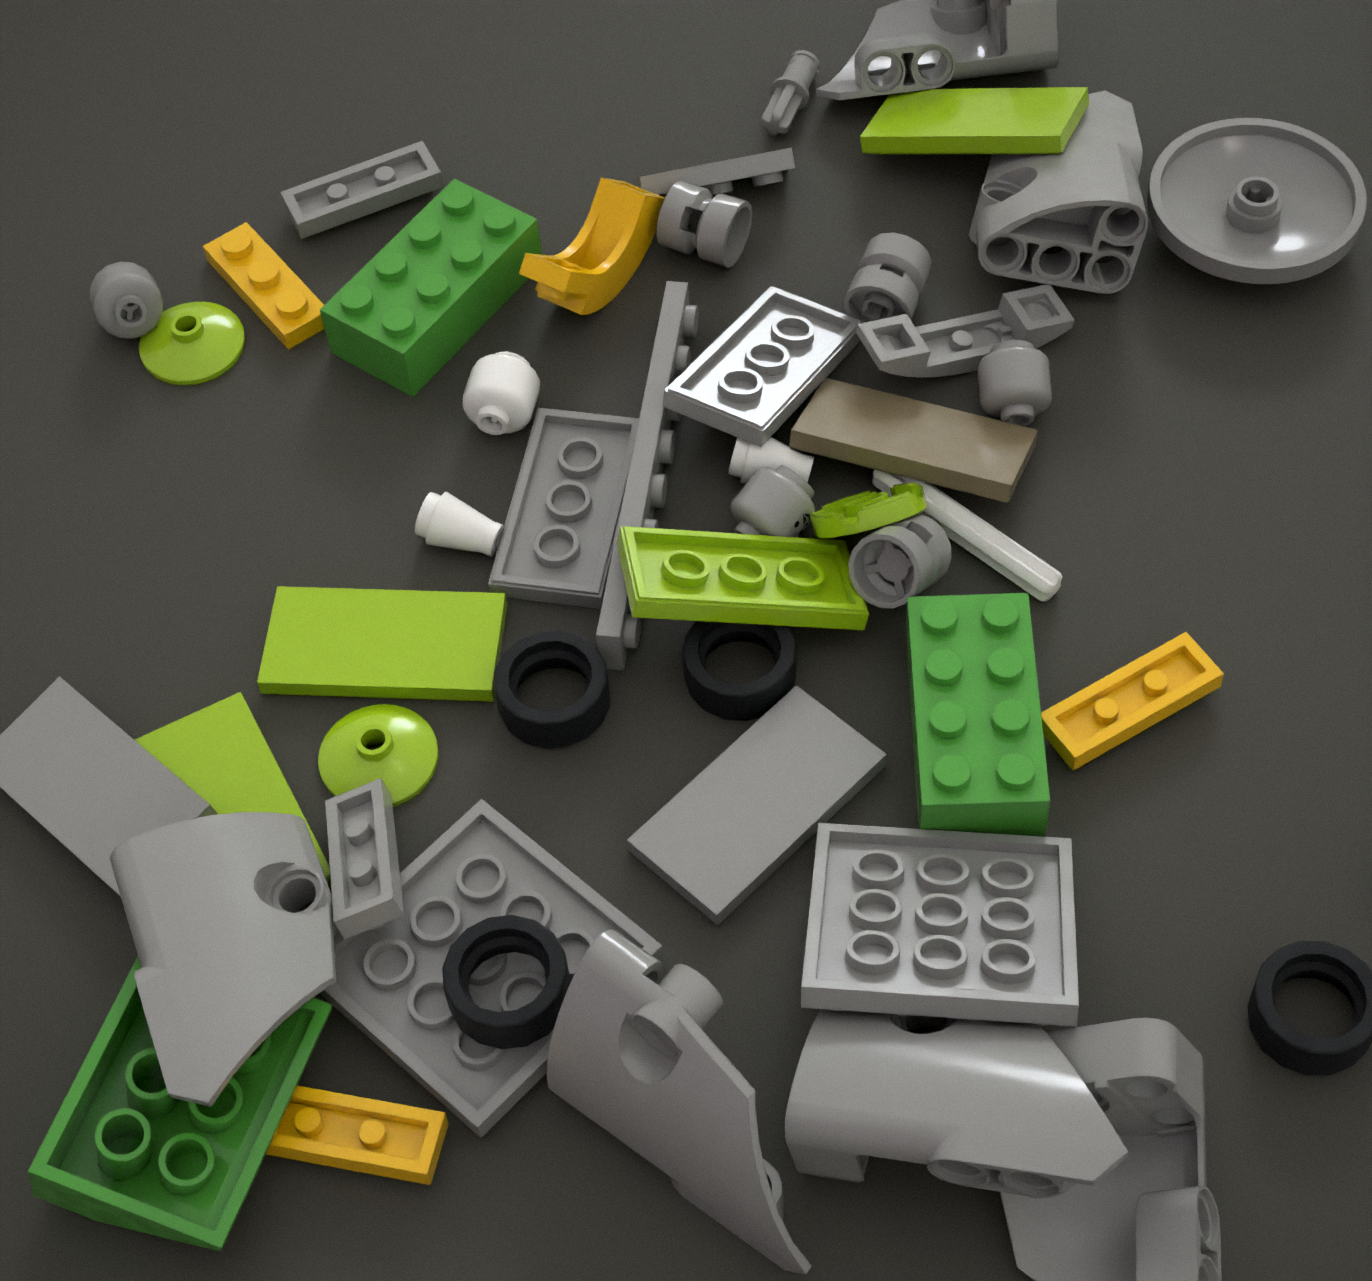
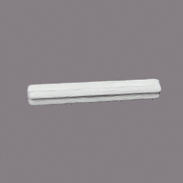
(982, 539)

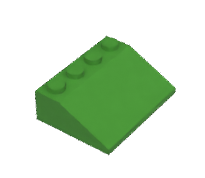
(163, 1162)

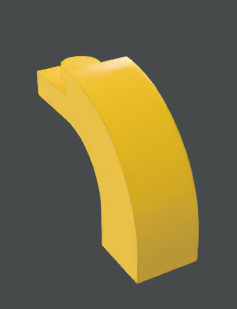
(602, 253)

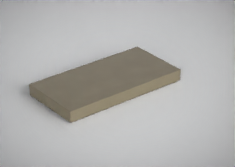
(914, 439)

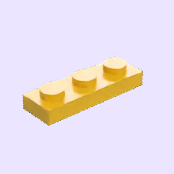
(266, 284)
(1130, 700)
(361, 1135)

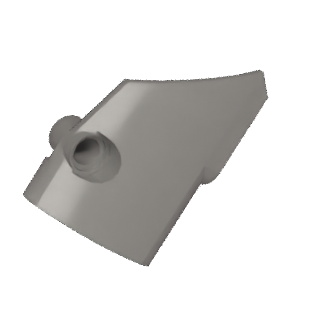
(940, 41)
(1067, 203)
(224, 938)
(648, 1074)
(970, 1102)
(1154, 1208)

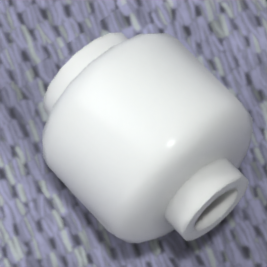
(501, 391)

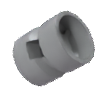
(696, 221)
(888, 278)
(899, 561)

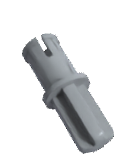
(790, 92)

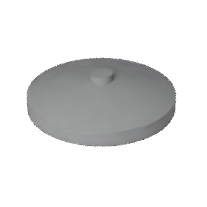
(1256, 200)

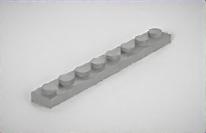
(652, 448)

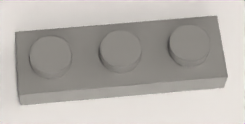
(718, 176)
(362, 189)
(363, 859)

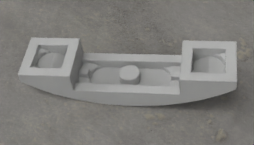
(962, 342)

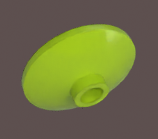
(193, 343)
(403, 761)

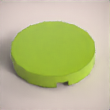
(868, 511)

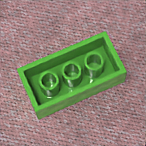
(431, 287)
(976, 715)

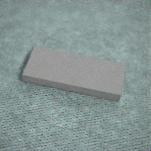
(763, 366)
(565, 509)
(88, 778)
(756, 804)

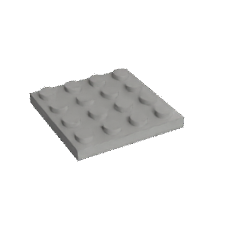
(942, 925)
(394, 973)

